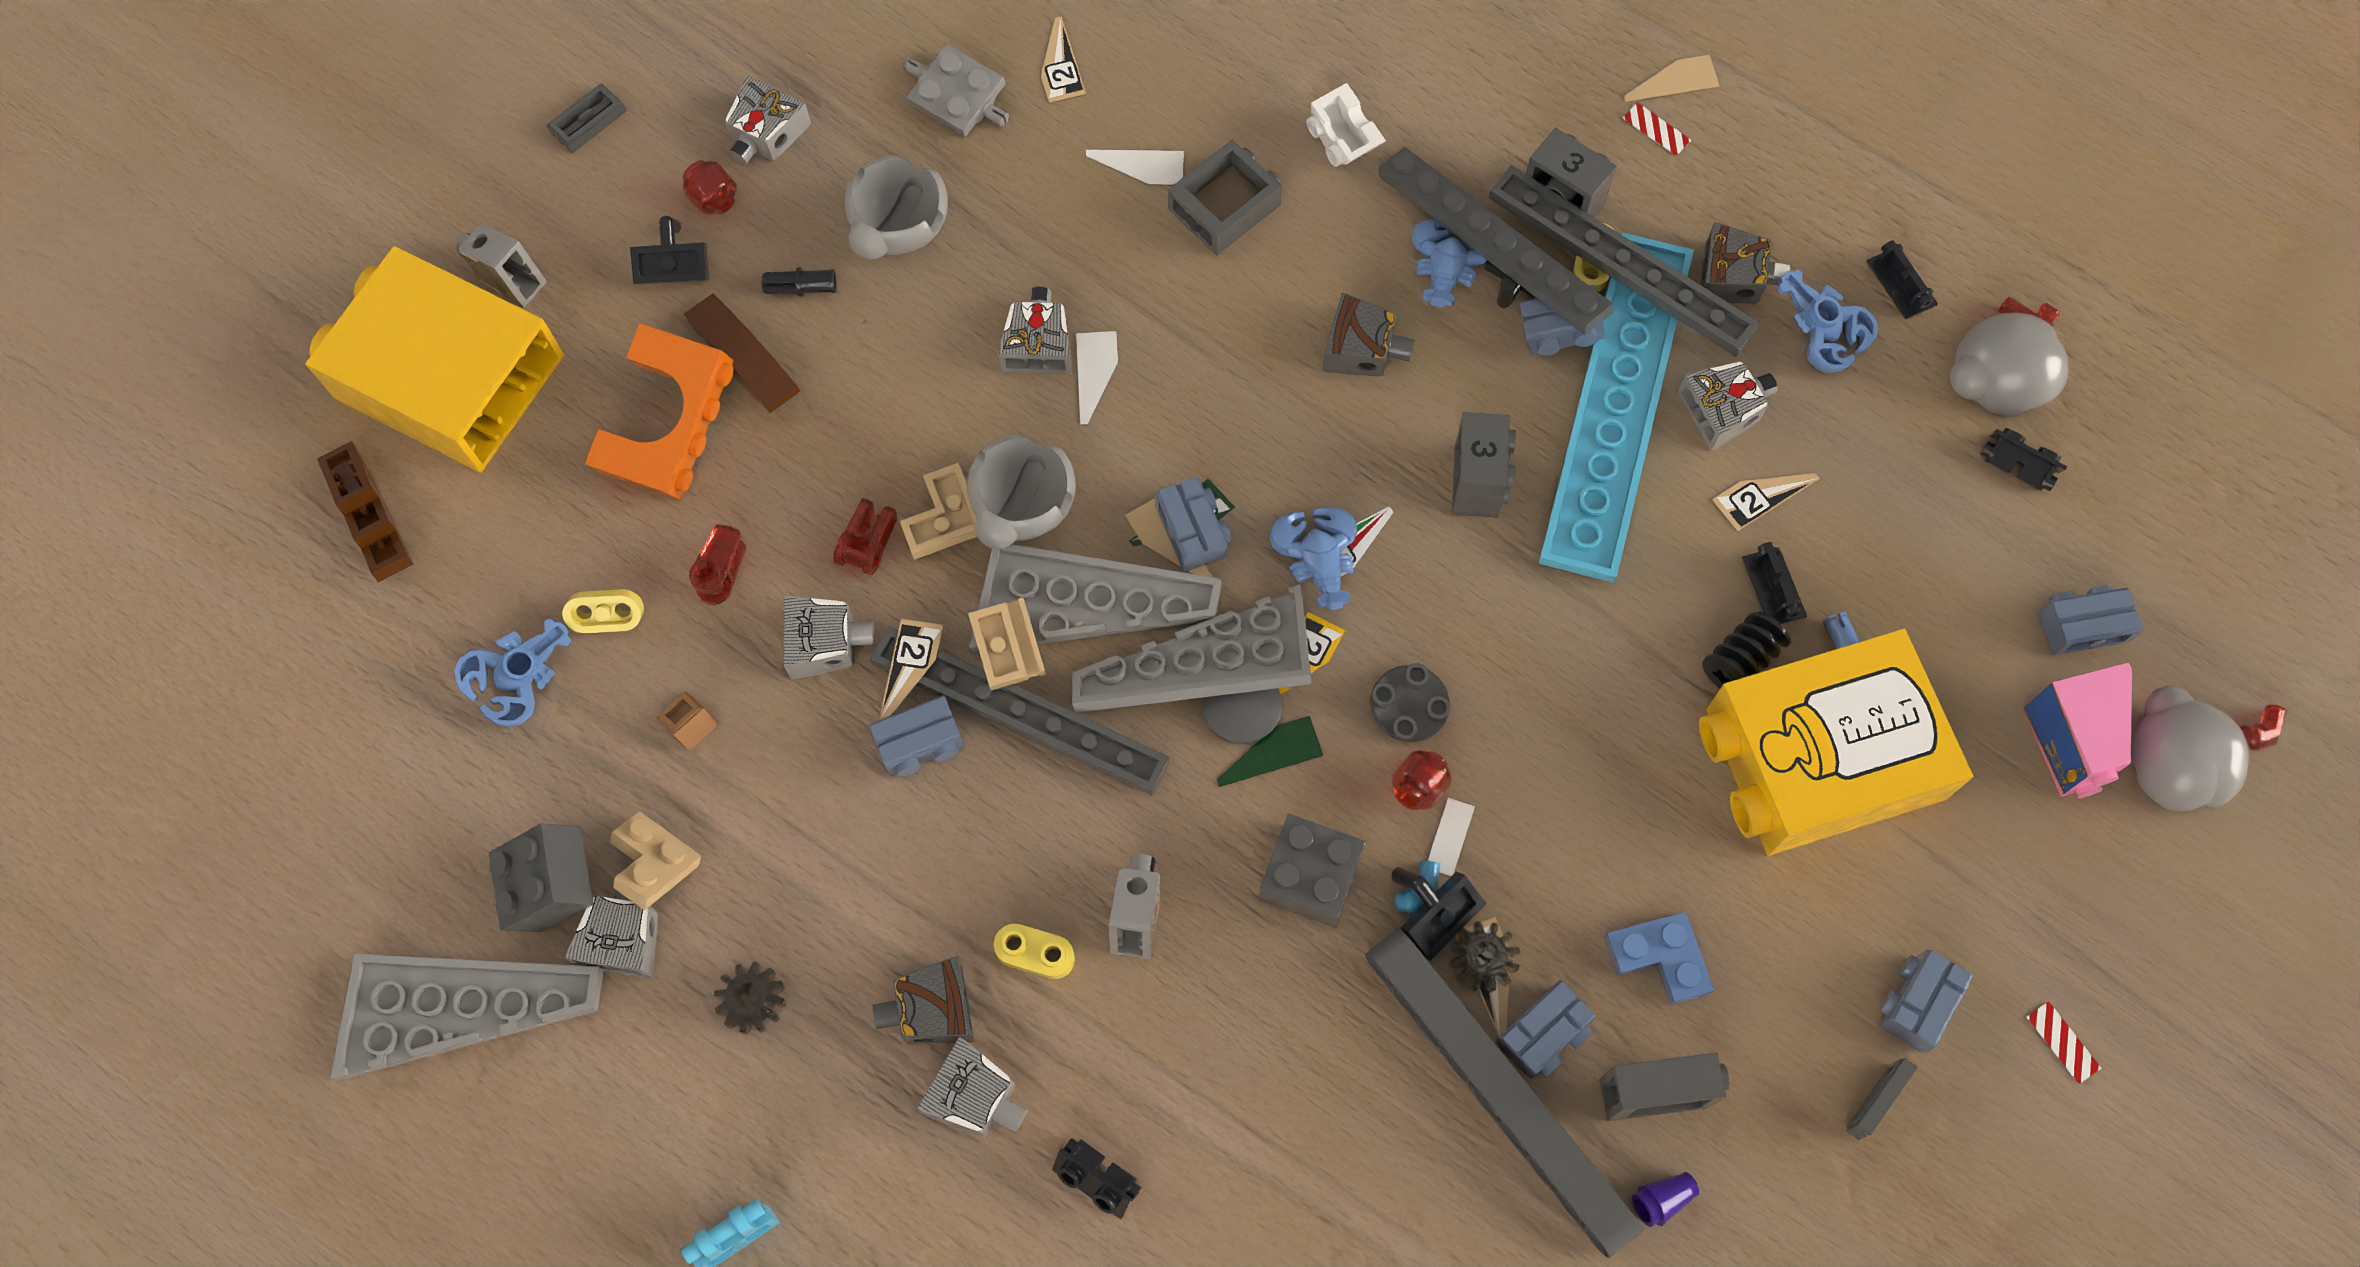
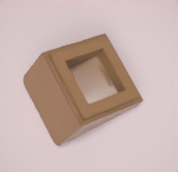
(687, 721)

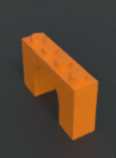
(667, 462)

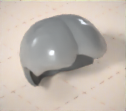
(893, 207)
(2010, 364)
(1019, 490)
(2188, 752)

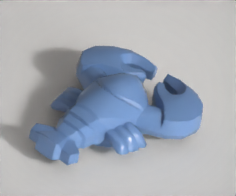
(1445, 261)
(1824, 319)
(1318, 551)
(512, 672)

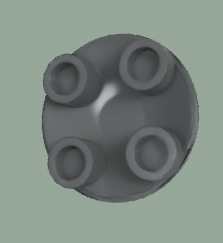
(1410, 703)
(1243, 716)

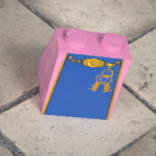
(2084, 728)

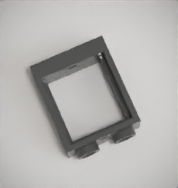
(1201, 221)
(1663, 1086)

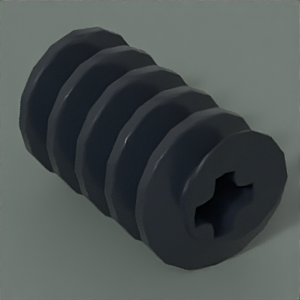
(1746, 649)

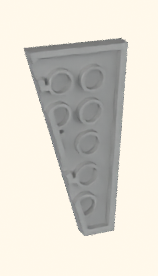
(1093, 596)
(1213, 658)
(428, 1006)

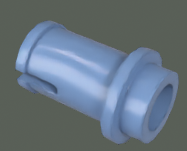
(1841, 630)

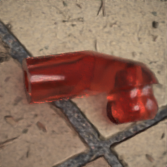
(2045, 312)
(2268, 731)

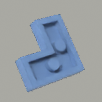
(1669, 945)

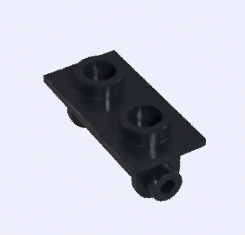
(1901, 281)
(2037, 465)
(1774, 584)
(1110, 1191)

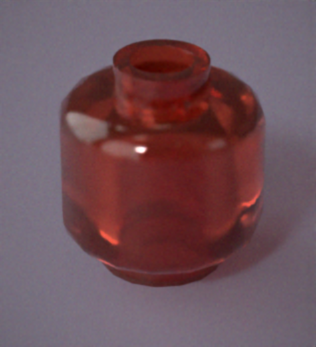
(709, 187)
(1421, 780)

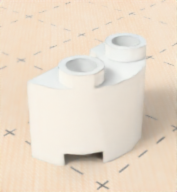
(1342, 126)

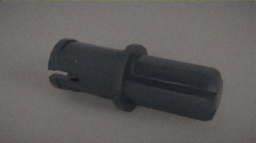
(799, 282)

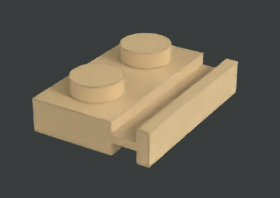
(1006, 644)

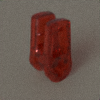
(862, 549)
(719, 561)

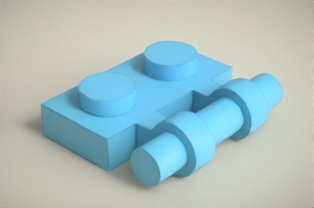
(730, 1235)

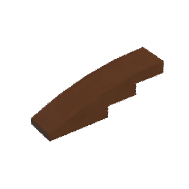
(752, 362)
(365, 511)

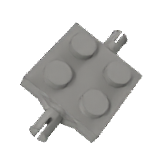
(956, 91)

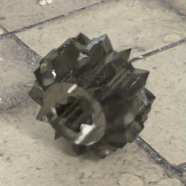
(1499, 961)
(737, 1011)

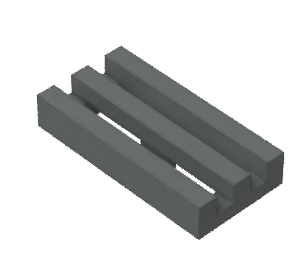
(590, 121)
(1881, 1098)

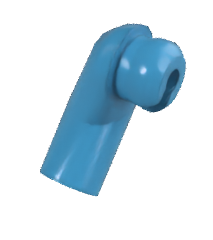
(1408, 900)

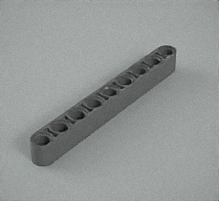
(1504, 1094)

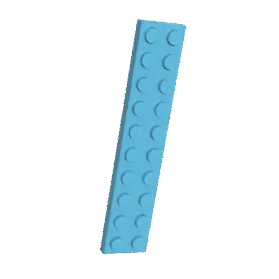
(1612, 429)

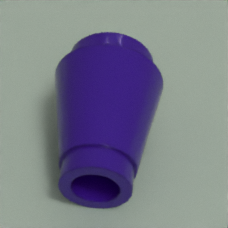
(1664, 1198)

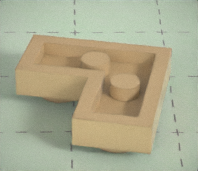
(950, 520)
(658, 860)

